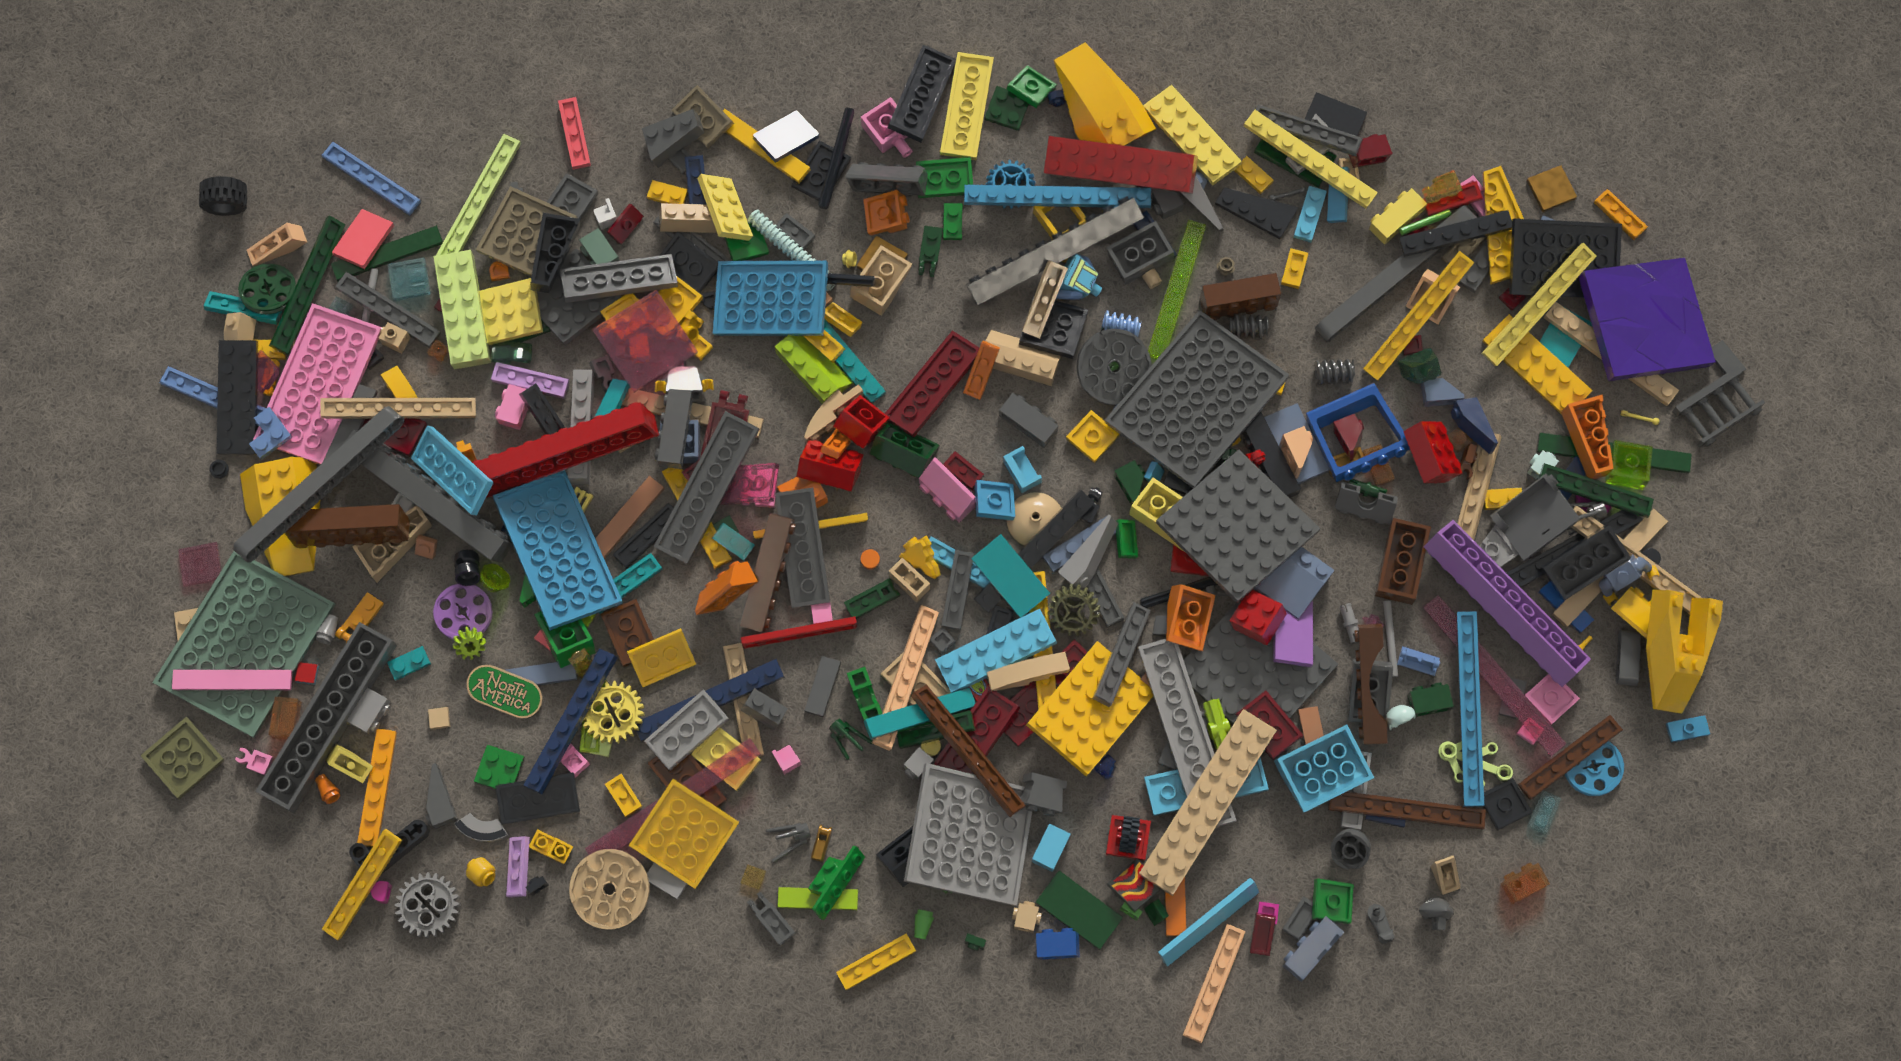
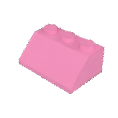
(947, 491)

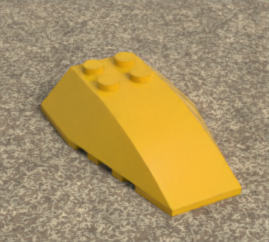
(1099, 101)
(264, 488)

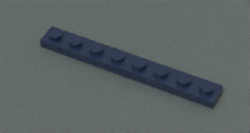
(720, 694)
(570, 721)

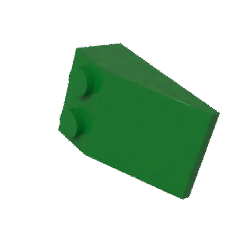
(566, 639)

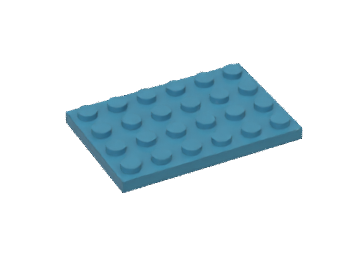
(770, 298)

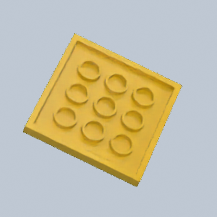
(684, 833)

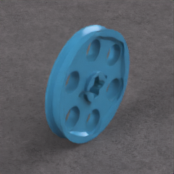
(1600, 774)

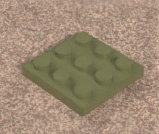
(182, 758)

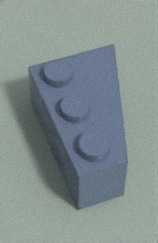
(1312, 948)

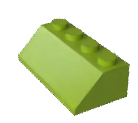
(812, 367)

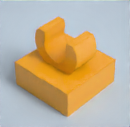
(466, 450)

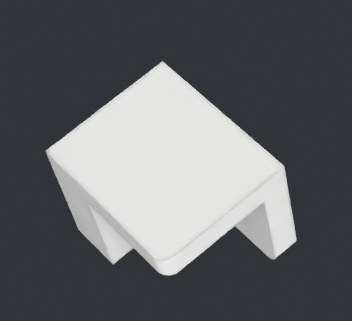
(605, 215)

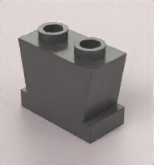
(1043, 793)

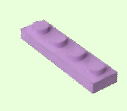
(525, 378)

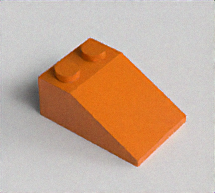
(1188, 616)

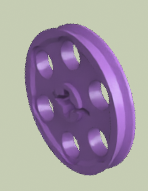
(466, 603)

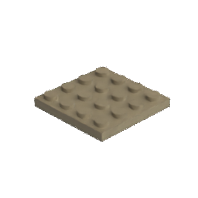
(516, 229)

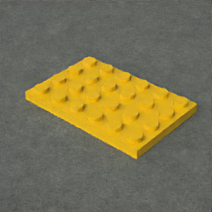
(1082, 726)

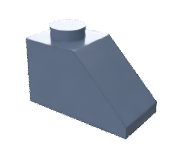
(1439, 392)

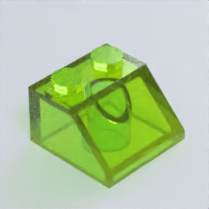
(1630, 465)

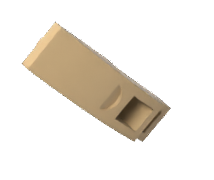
(826, 415)

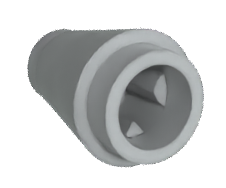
(327, 630)

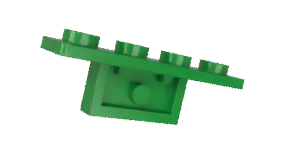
(833, 880)

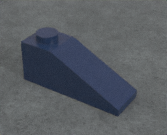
(1473, 421)

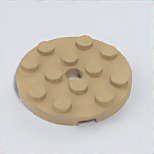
(630, 886)

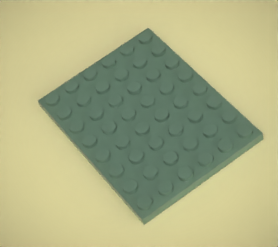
(246, 623)

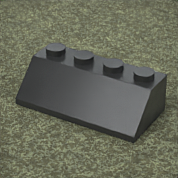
(885, 178)

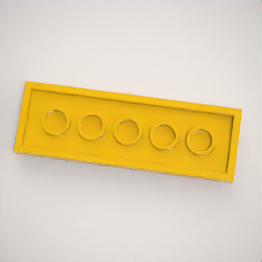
(1542, 370)

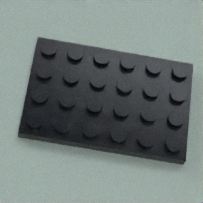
(1544, 245)

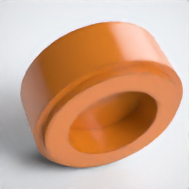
(870, 559)

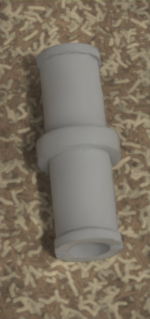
(1350, 622)

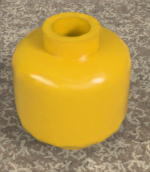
(480, 872)

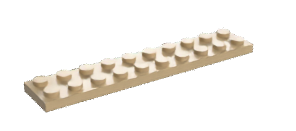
(1207, 802)

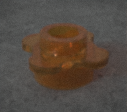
(437, 344)

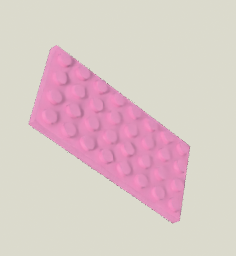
(323, 364)

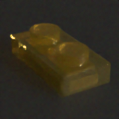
(580, 661)

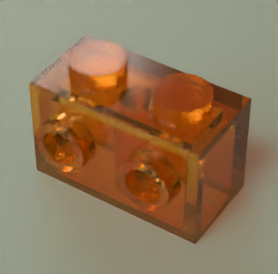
(1524, 883)

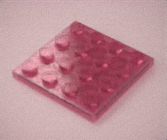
(645, 341)

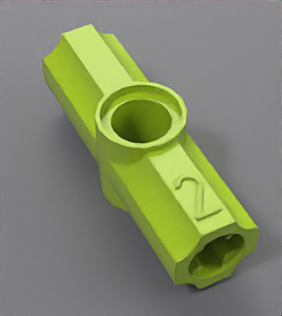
(1217, 724)

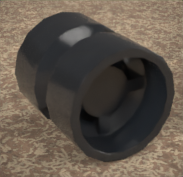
(467, 567)

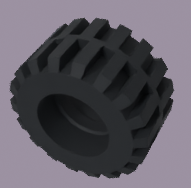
(223, 196)

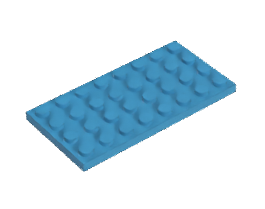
(557, 550)

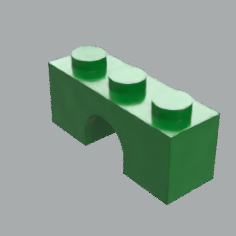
(864, 693)

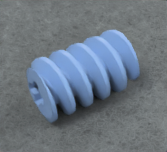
(1113, 322)

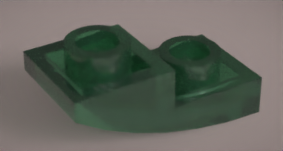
(511, 351)

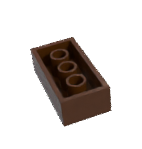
(1240, 296)
(1402, 561)

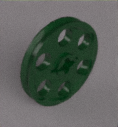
(260, 292)

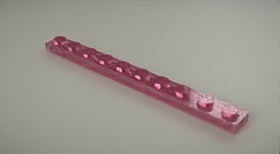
(1500, 682)
(698, 783)

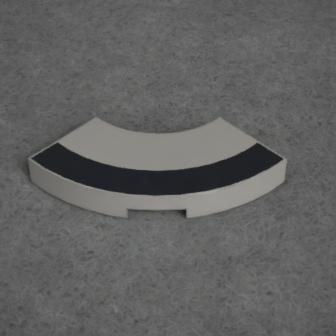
(481, 830)

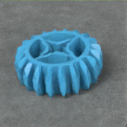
(1002, 171)

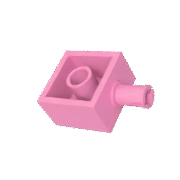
(876, 123)

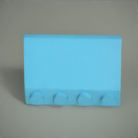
(1324, 768)

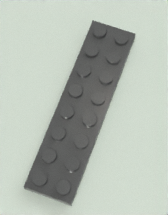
(706, 487)

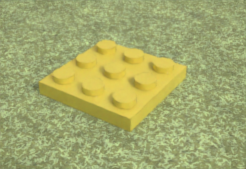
(510, 312)

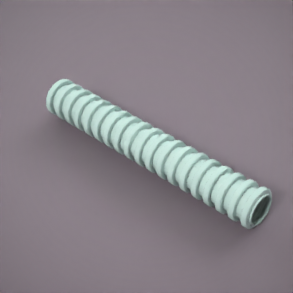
(780, 239)

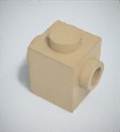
(394, 337)
(1026, 916)

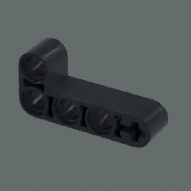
(401, 851)

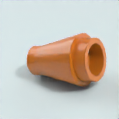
(328, 791)

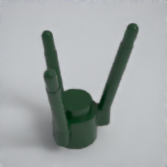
(841, 730)

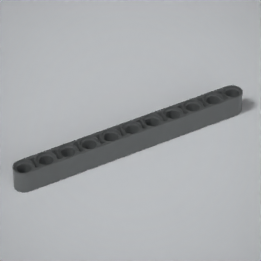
(1382, 285)
(318, 484)

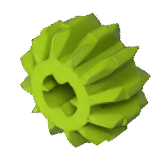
(466, 637)

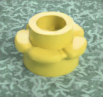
(849, 259)

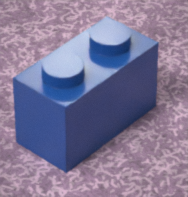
(1057, 944)

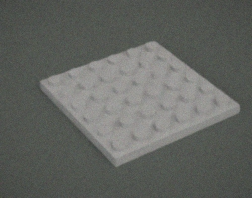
(966, 838)

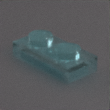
(1544, 812)

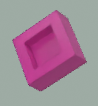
(1268, 908)

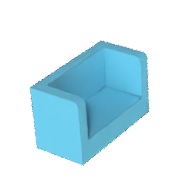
(1021, 470)
(1050, 847)

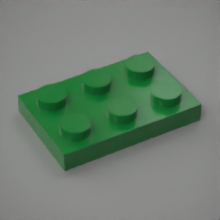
(947, 176)

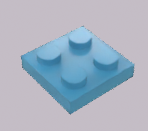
(994, 500)

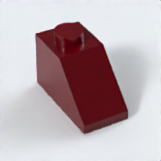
(1349, 434)

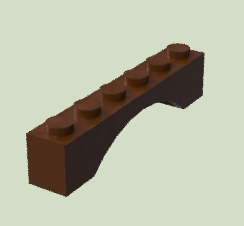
(1370, 644)

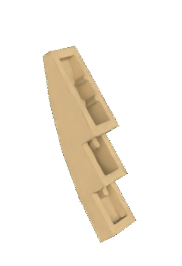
(1027, 671)

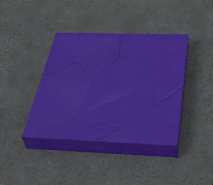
(1646, 319)

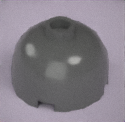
(1350, 849)

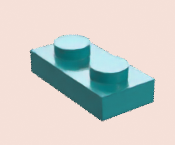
(733, 541)
(409, 663)

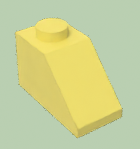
(349, 763)

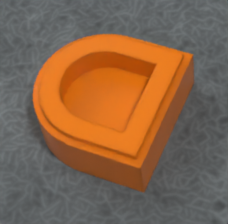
(499, 271)

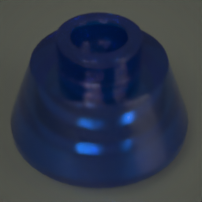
(1105, 767)

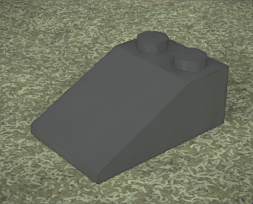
(1379, 685)

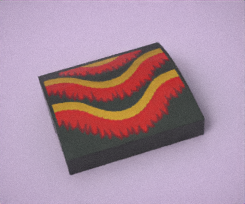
(1132, 887)

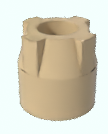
(1152, 278)

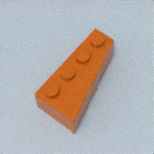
(1589, 434)

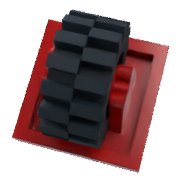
(1128, 837)

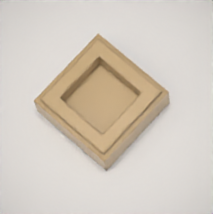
(439, 718)

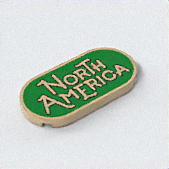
(504, 691)

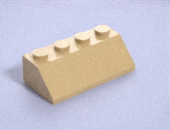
(1023, 360)

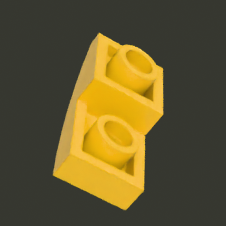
(398, 383)
(550, 846)

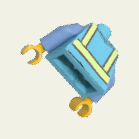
(1079, 279)

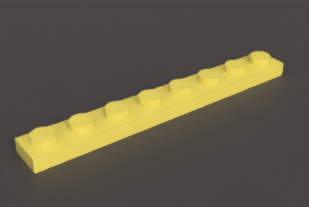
(1310, 159)
(1539, 304)

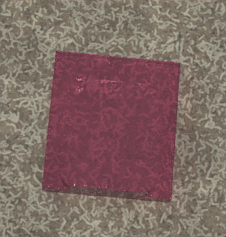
(267, 372)

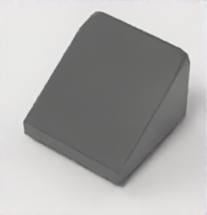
(1160, 626)

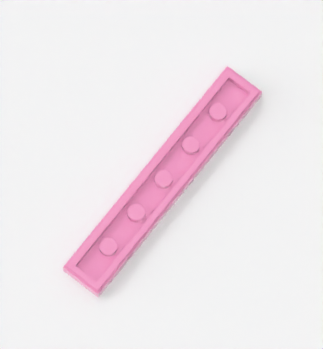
(232, 680)

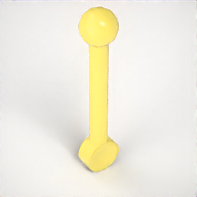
(1655, 421)

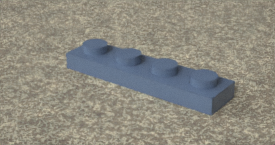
(1060, 555)

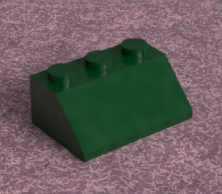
(903, 450)

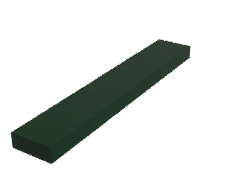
(393, 252)
(1599, 491)

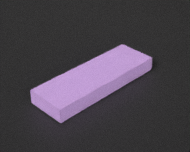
(517, 867)

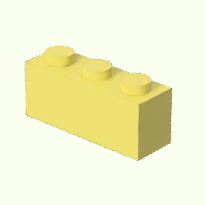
(1397, 215)

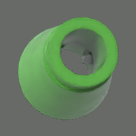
(923, 922)

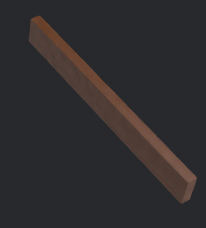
(968, 750)
(1408, 810)

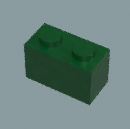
(1431, 699)

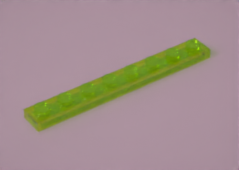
(1176, 288)

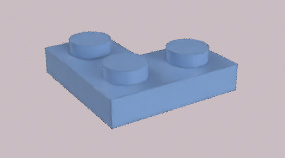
(274, 434)

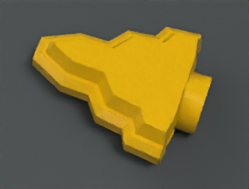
(921, 556)

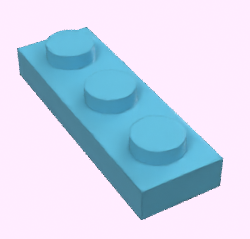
(1310, 214)

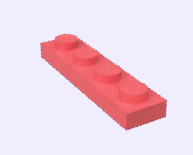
(574, 133)

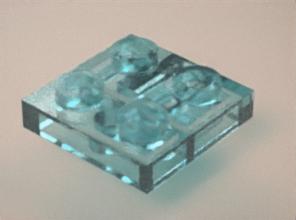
(409, 279)

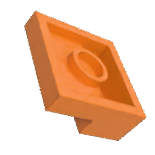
(886, 213)

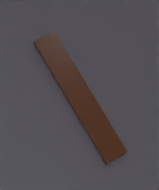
(1570, 757)

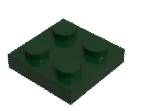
(1006, 109)

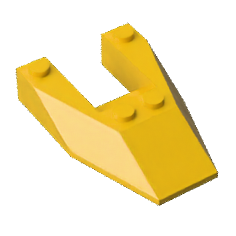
(1675, 658)

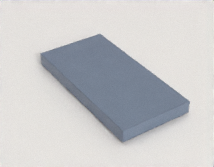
(1292, 419)

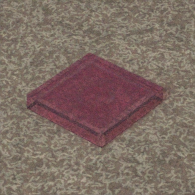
(200, 564)

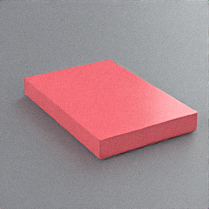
(363, 238)

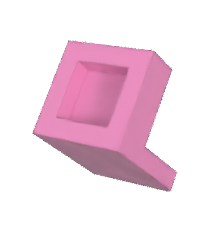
(786, 759)

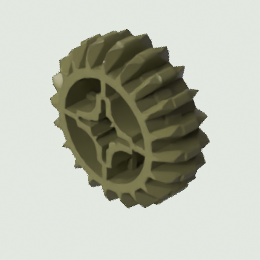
(1068, 604)

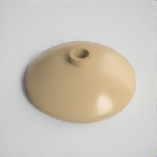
(1024, 526)

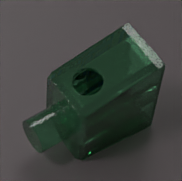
(1420, 366)

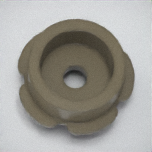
(1226, 261)

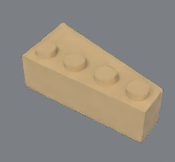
(382, 557)

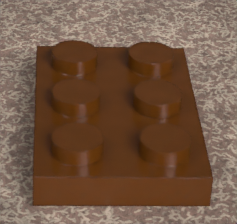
(627, 629)

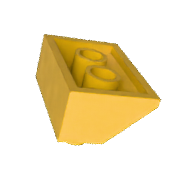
(1634, 610)

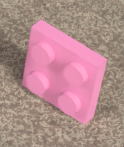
(1551, 698)

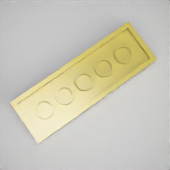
(966, 106)
(1192, 134)

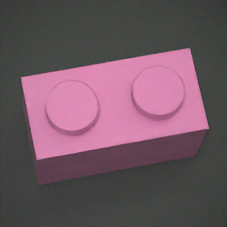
(513, 409)

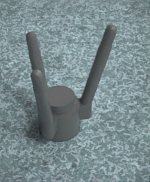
(1595, 510)
(799, 832)

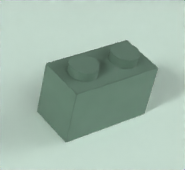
(597, 248)

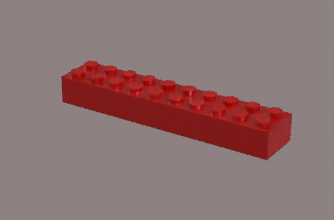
(568, 447)

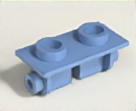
(1418, 661)

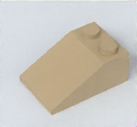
(889, 275)

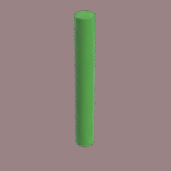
(1424, 222)

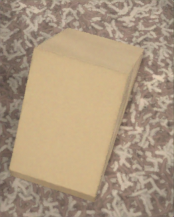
(1446, 875)

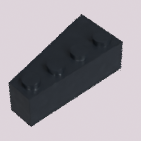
(553, 245)

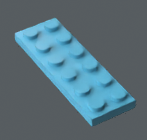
(452, 470)
(995, 650)
(1168, 795)

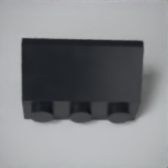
(896, 855)

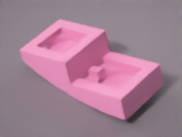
(574, 761)

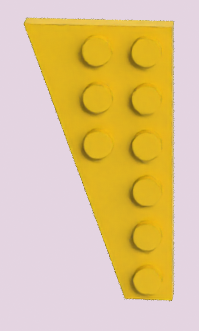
(1499, 198)

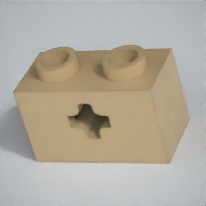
(909, 580)

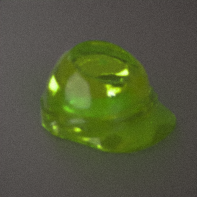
(494, 578)

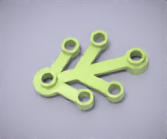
(1457, 755)

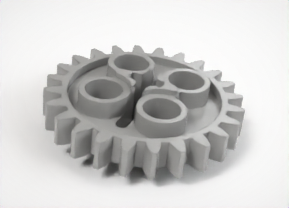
(415, 917)

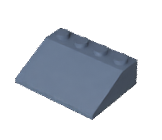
(1296, 582)

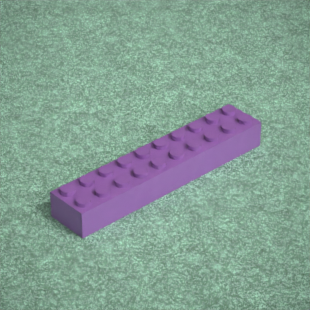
(1507, 603)

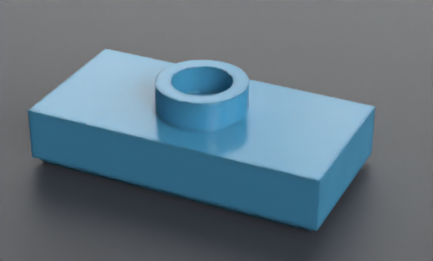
(1688, 729)

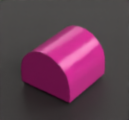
(381, 891)

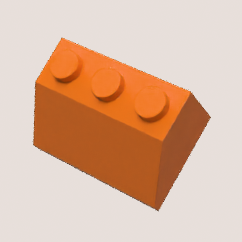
(726, 588)

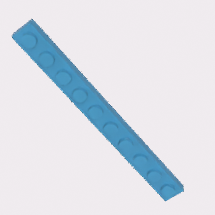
(1053, 196)
(1470, 709)

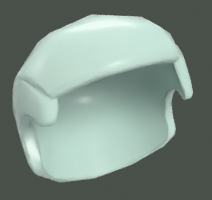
(1399, 715)

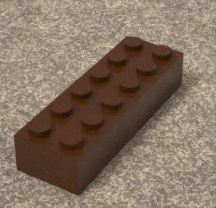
(350, 526)

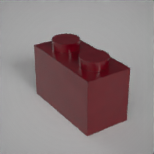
(1372, 151)

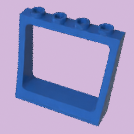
(1347, 406)

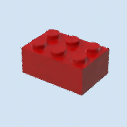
(1433, 452)
(828, 470)

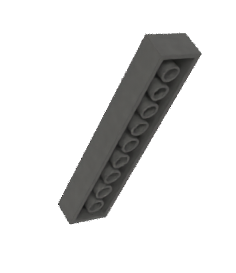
(437, 502)
(326, 718)

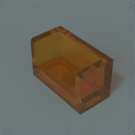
(283, 717)

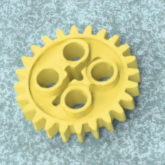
(628, 704)

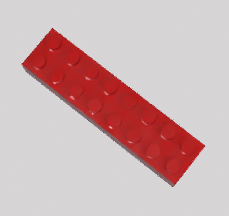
(1121, 164)

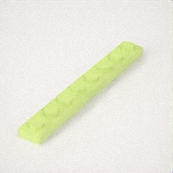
(480, 195)

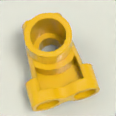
(691, 325)

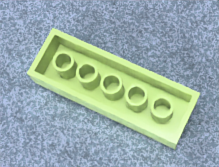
(462, 309)

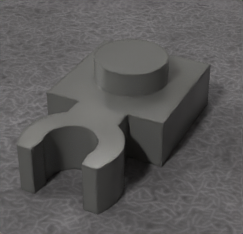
(602, 370)

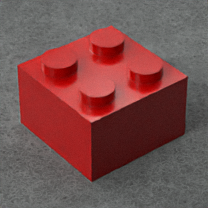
(861, 421)
(1258, 617)

